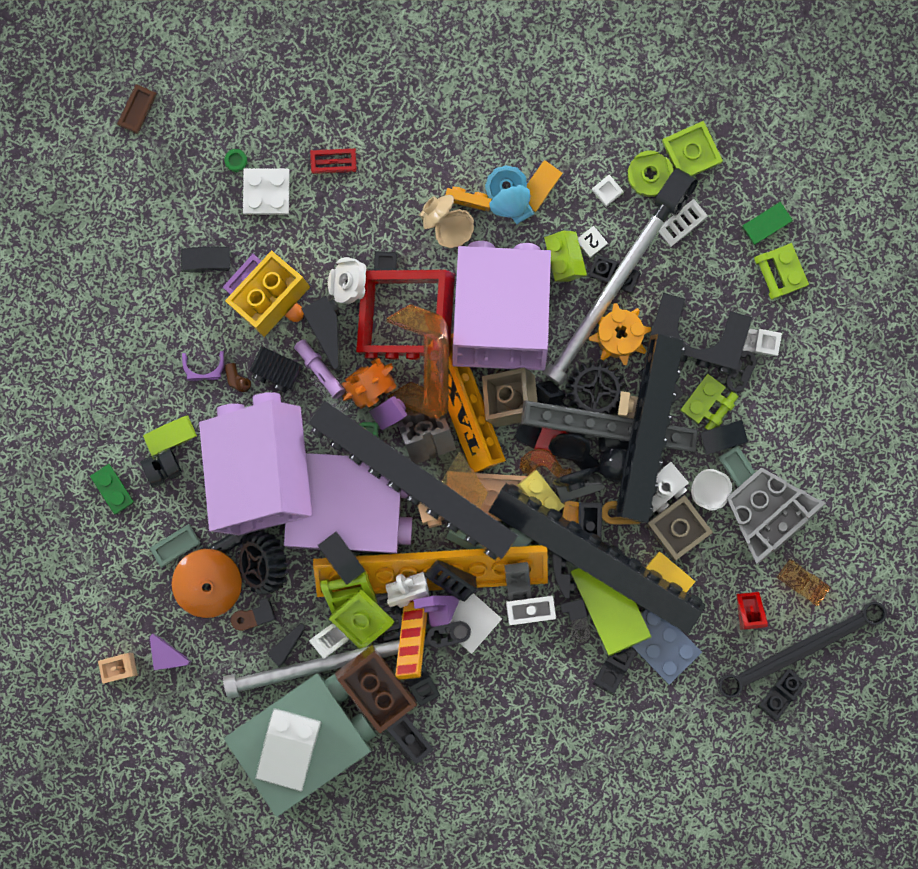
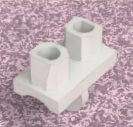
(407, 589)

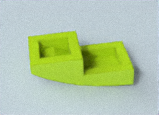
(170, 435)

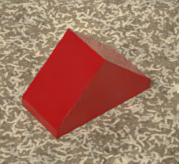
(751, 611)

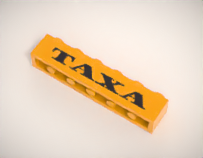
(469, 420)

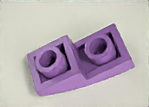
(388, 412)

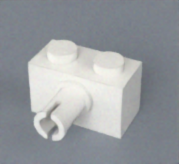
(670, 484)

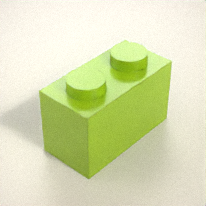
(566, 256)

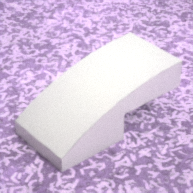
(763, 342)

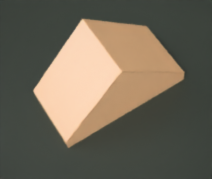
(117, 667)

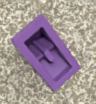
(165, 655)

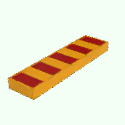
(411, 642)

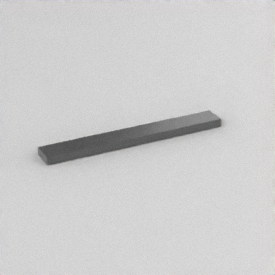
(599, 425)

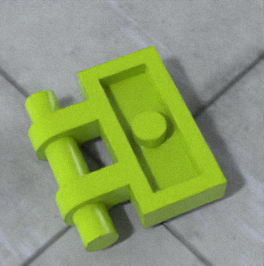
(702, 400)

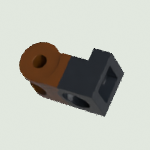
(246, 620)

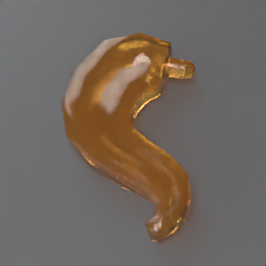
(540, 457)

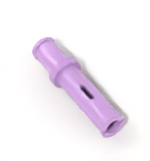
(314, 361)

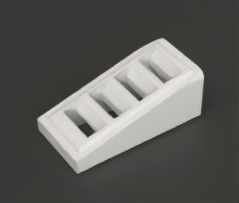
(702, 216)
(328, 640)

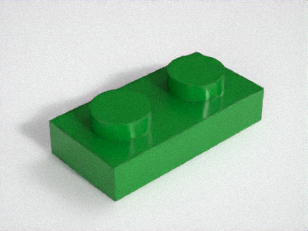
(112, 489)

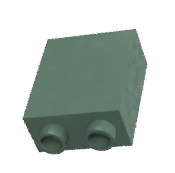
(337, 746)

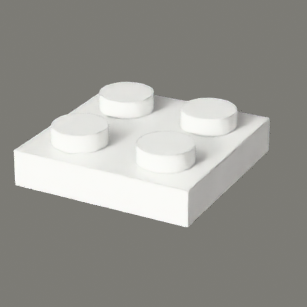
(266, 191)

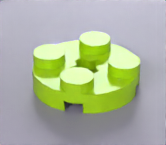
(639, 166)

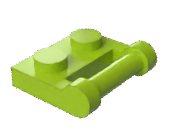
(788, 268)
(338, 598)

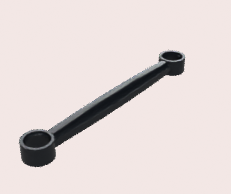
(802, 649)

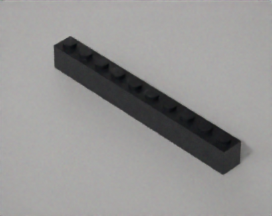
(413, 480)
(597, 558)

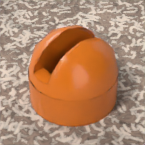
(295, 313)

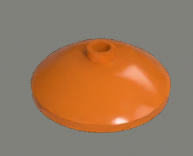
(206, 567)

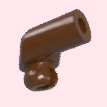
(236, 381)

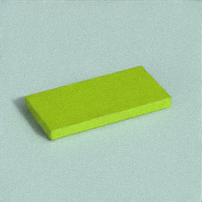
(612, 613)

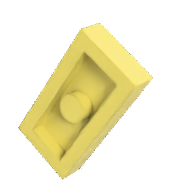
(537, 487)

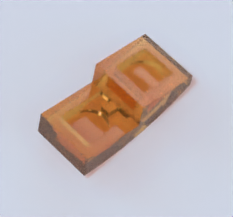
(803, 582)

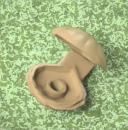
(451, 227)

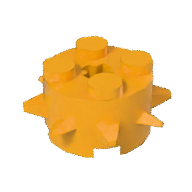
(633, 332)

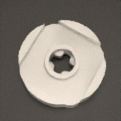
(355, 273)

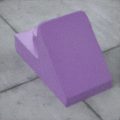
(439, 608)

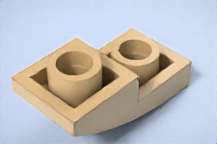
(627, 405)

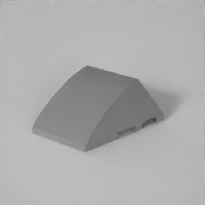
(770, 512)

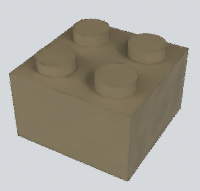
(505, 395)
(679, 528)

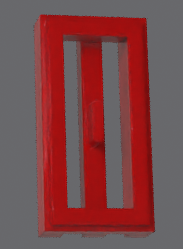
(344, 169)

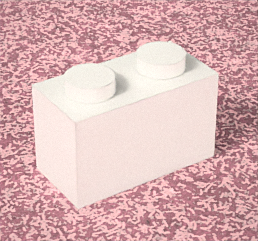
(530, 610)

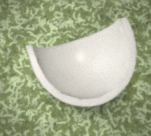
(711, 489)

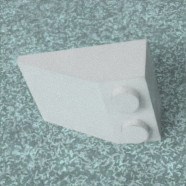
(288, 749)

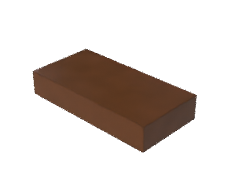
(136, 109)

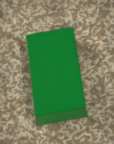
(767, 223)

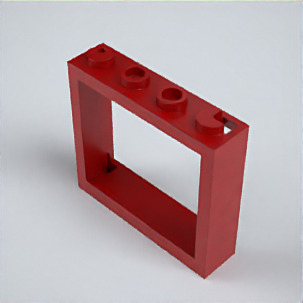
(366, 311)

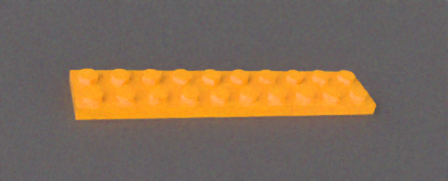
(488, 572)

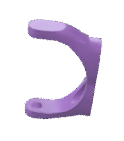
(214, 375)

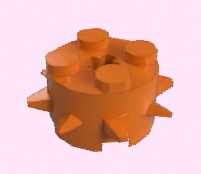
(368, 383)

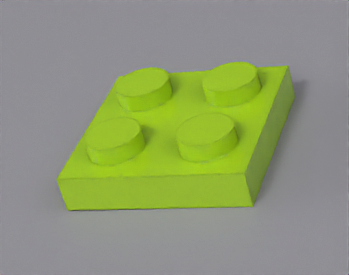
(692, 149)
(361, 619)

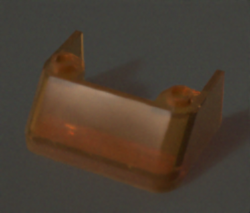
(433, 397)

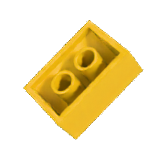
(268, 293)

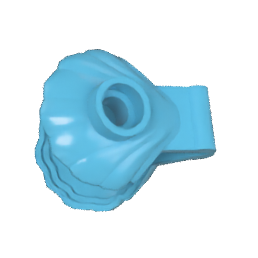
(511, 201)

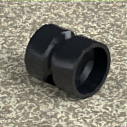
(168, 463)

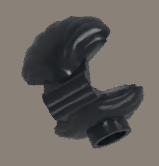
(574, 448)

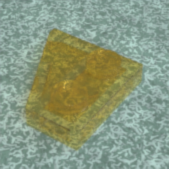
(464, 481)

